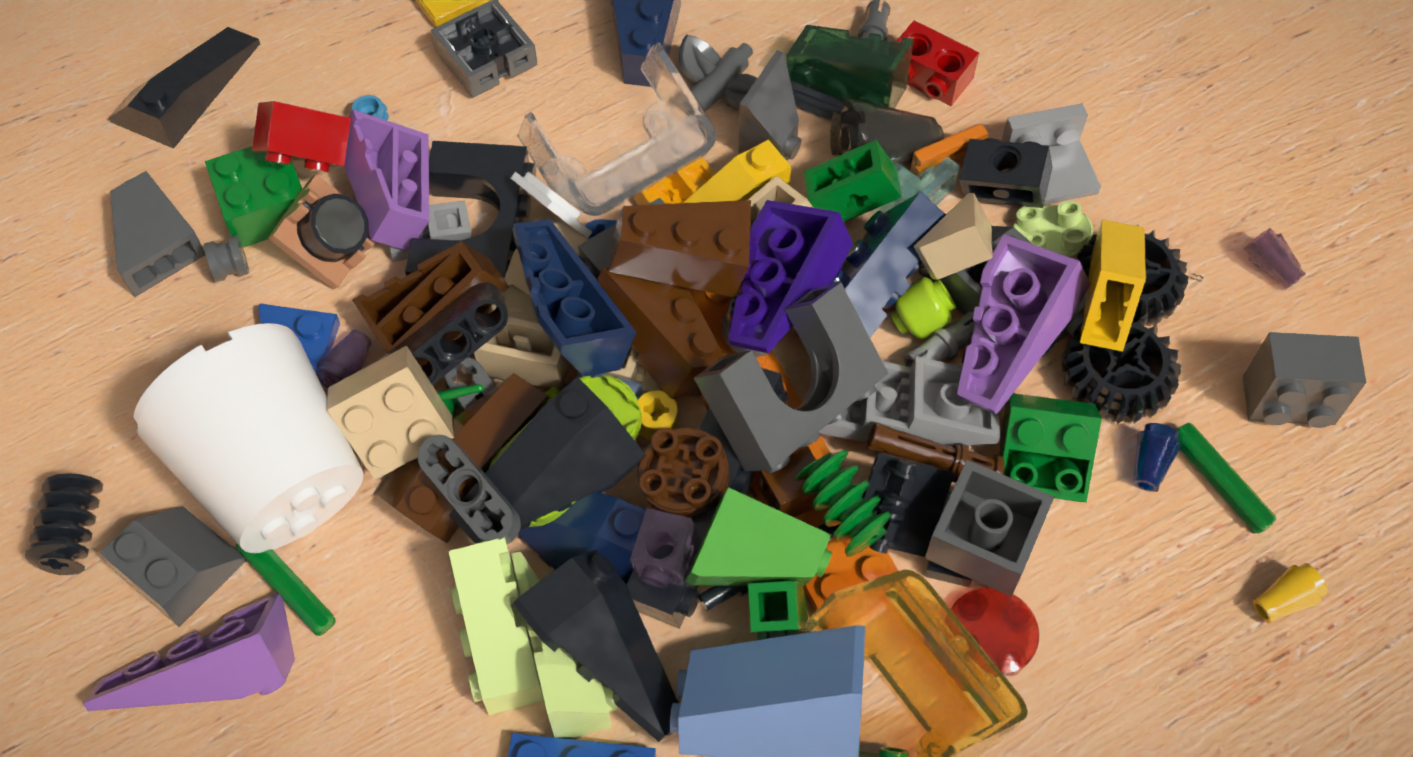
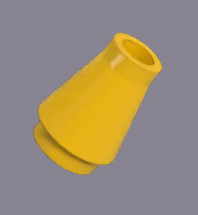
(1292, 592)

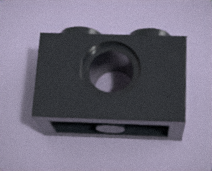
(1021, 186)

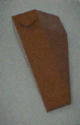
(482, 434)

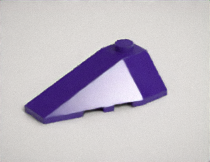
(789, 256)

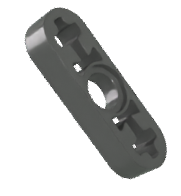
(449, 485)

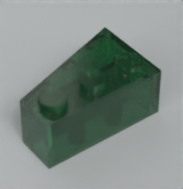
(851, 65)

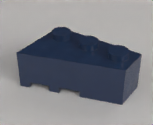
(638, 28)

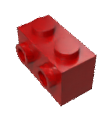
(300, 135)

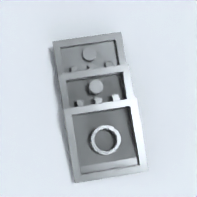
(921, 403)

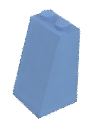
(773, 697)

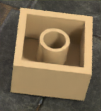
(388, 411)

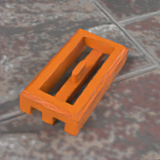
(951, 147)

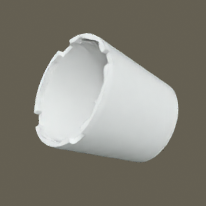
(251, 437)

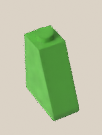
(757, 545)

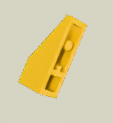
(744, 175)

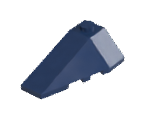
(589, 525)

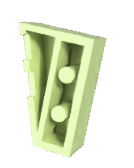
(494, 629)

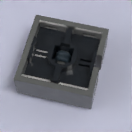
(484, 47)

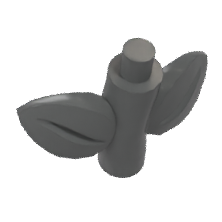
(716, 75)

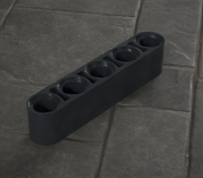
(461, 317)

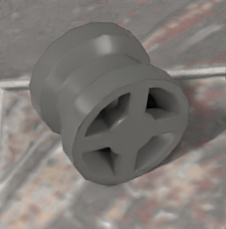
(226, 258)

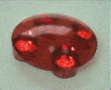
(1000, 626)

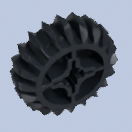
(1163, 282)
(1124, 377)

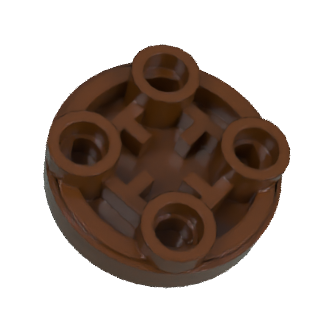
(683, 471)

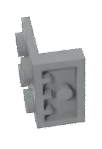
(1061, 131)

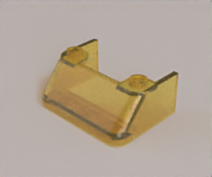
(928, 662)

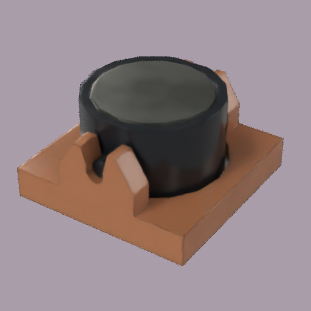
(326, 228)

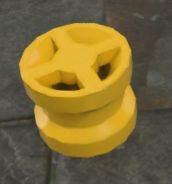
(665, 413)

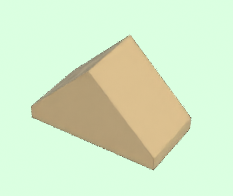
(957, 240)

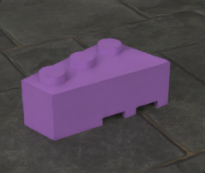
(389, 177)

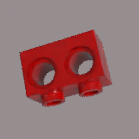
(939, 63)

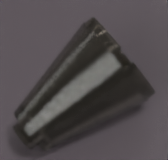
(895, 130)

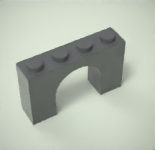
(842, 372)

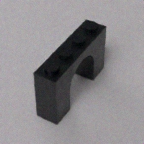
(484, 175)

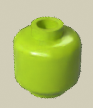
(923, 308)

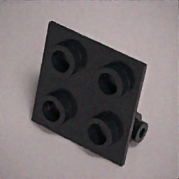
(914, 498)

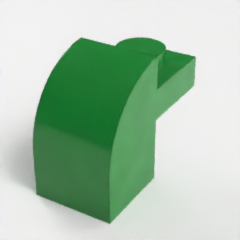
(777, 608)

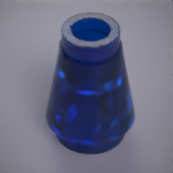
(1154, 455)

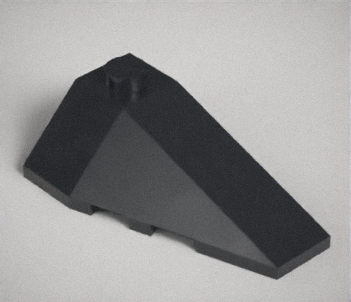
(596, 621)

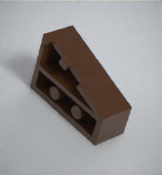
(685, 244)
(418, 297)
(669, 330)

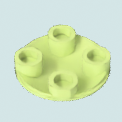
(1055, 227)

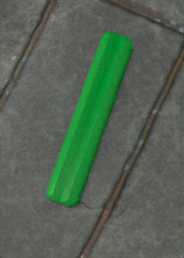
(1225, 479)
(292, 590)

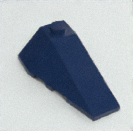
(571, 301)

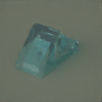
(934, 183)

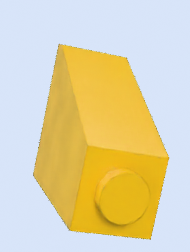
(1116, 285)

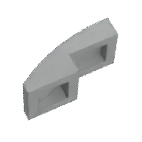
(445, 222)

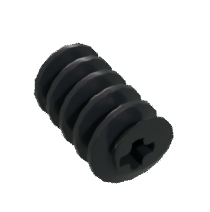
(62, 523)

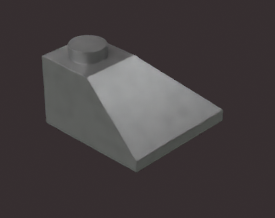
(770, 111)

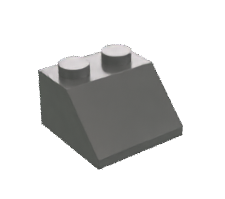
(172, 561)

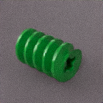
(844, 502)

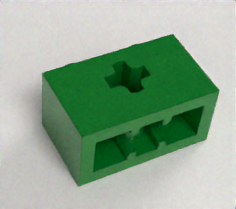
(854, 182)

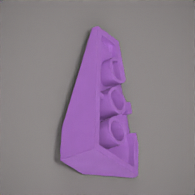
(1020, 313)
(232, 662)

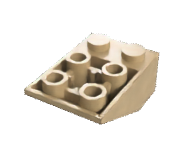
(523, 346)

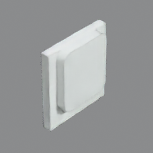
(552, 201)

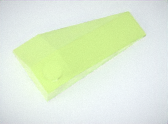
(571, 701)

